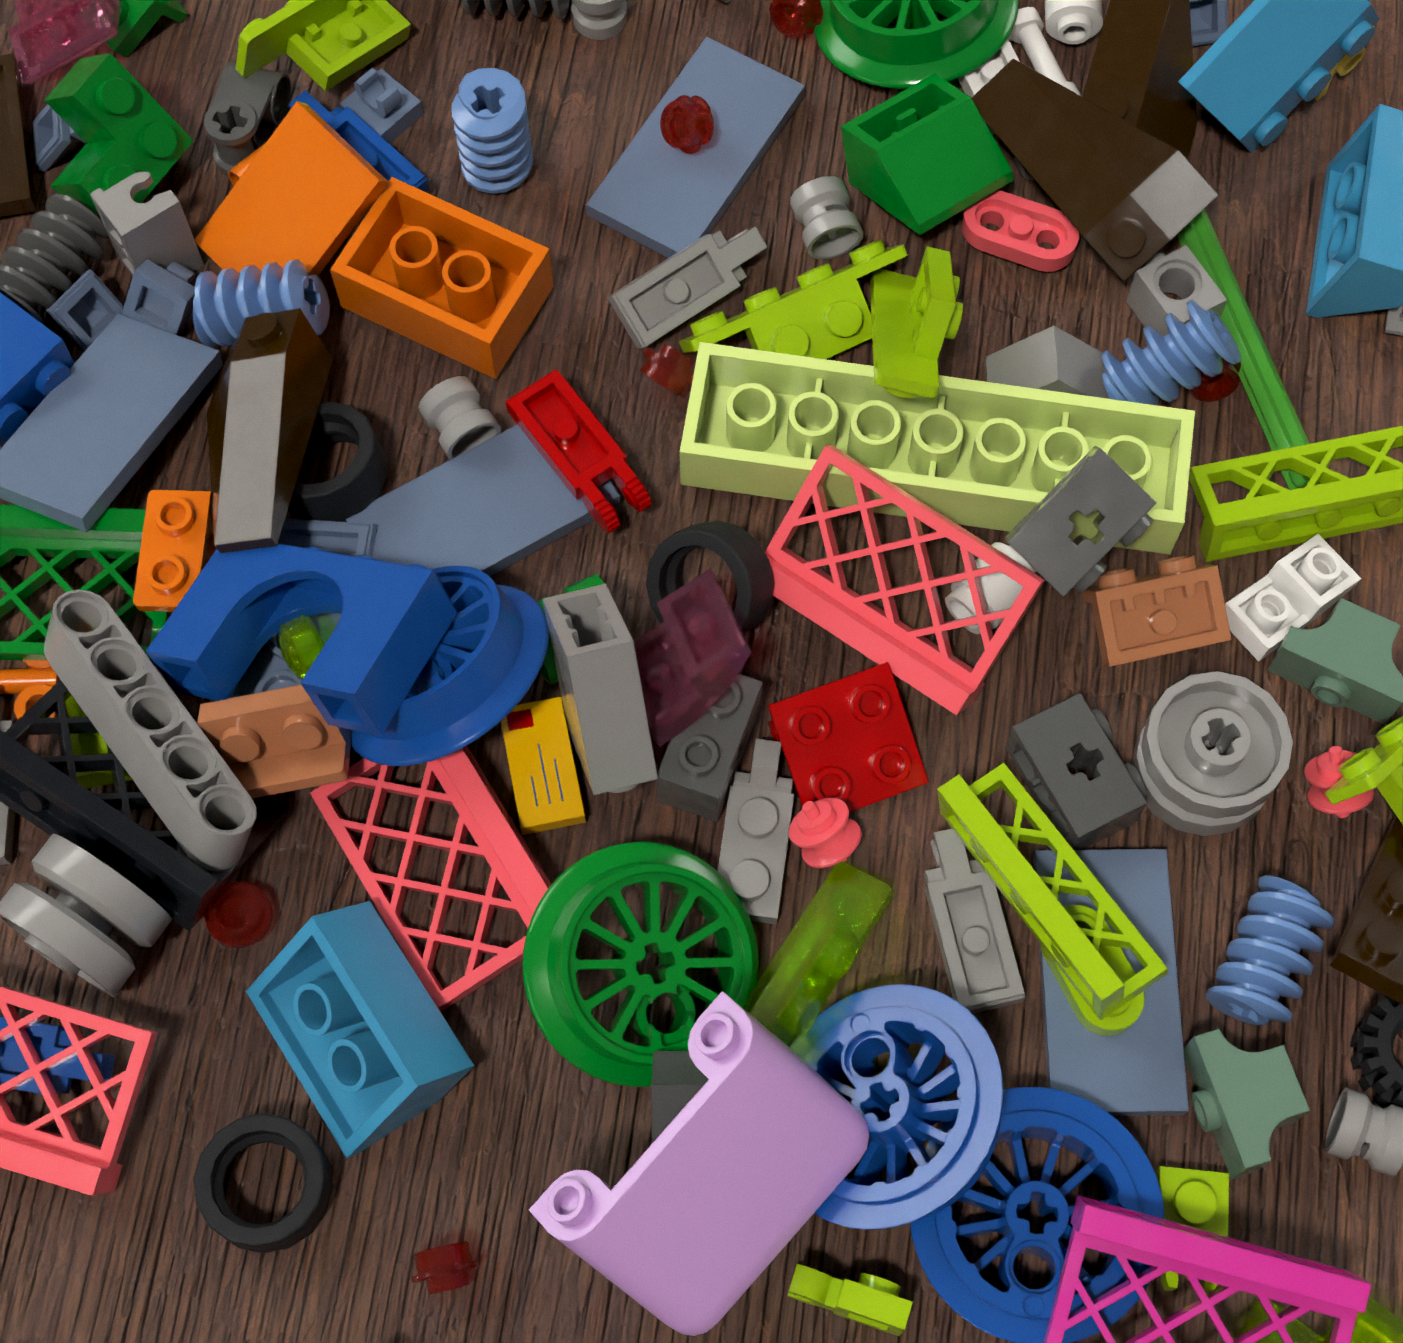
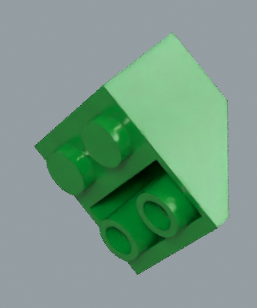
(924, 154)

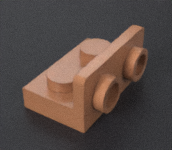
(1158, 611)
(276, 741)

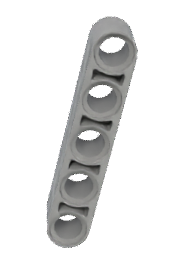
(125, 697)

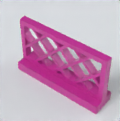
(1205, 1257)

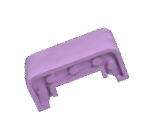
(718, 1182)

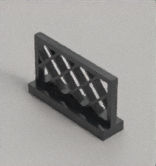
(102, 824)

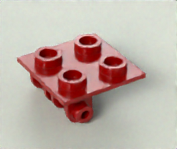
(849, 740)

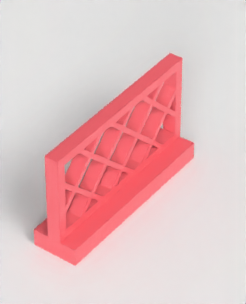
(880, 632)
(497, 841)
(64, 1157)

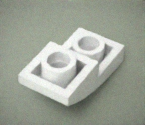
(1289, 595)

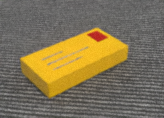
(542, 766)

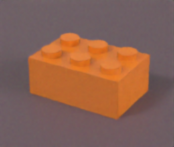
(443, 277)

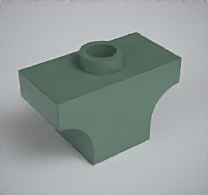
(1345, 661)
(1242, 1098)

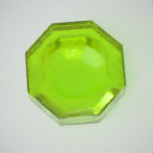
(299, 644)

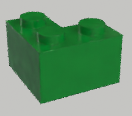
(121, 129)

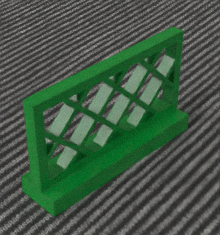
(27, 533)

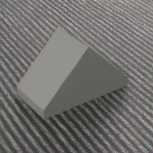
(1049, 362)

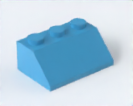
(1276, 60)
(1361, 222)
(358, 1026)

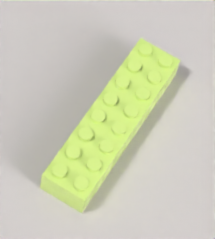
(970, 453)

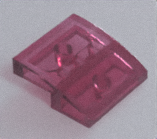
(59, 32)
(689, 656)

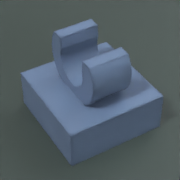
(383, 104)
(161, 296)

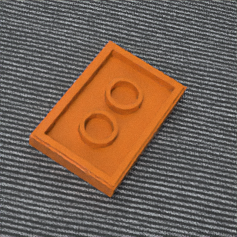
(293, 199)

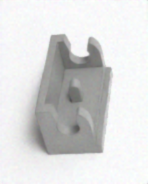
(147, 229)

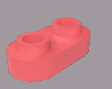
(1021, 229)

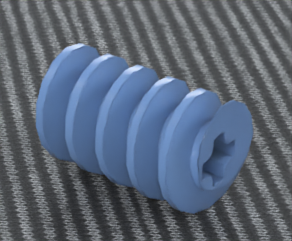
(492, 130)
(230, 297)
(1170, 358)
(1269, 953)

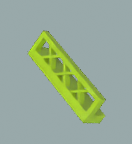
(1297, 515)
(1037, 896)

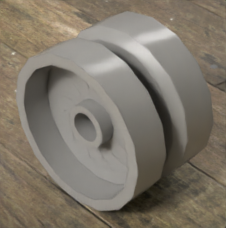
(1212, 753)
(88, 907)

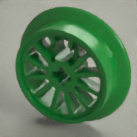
(919, 40)
(566, 911)

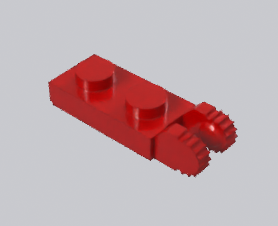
(576, 446)

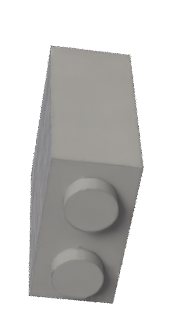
(600, 689)

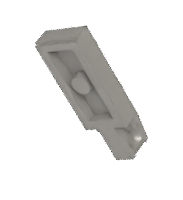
(684, 284)
(757, 833)
(970, 928)

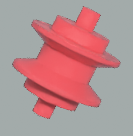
(1323, 774)
(825, 832)

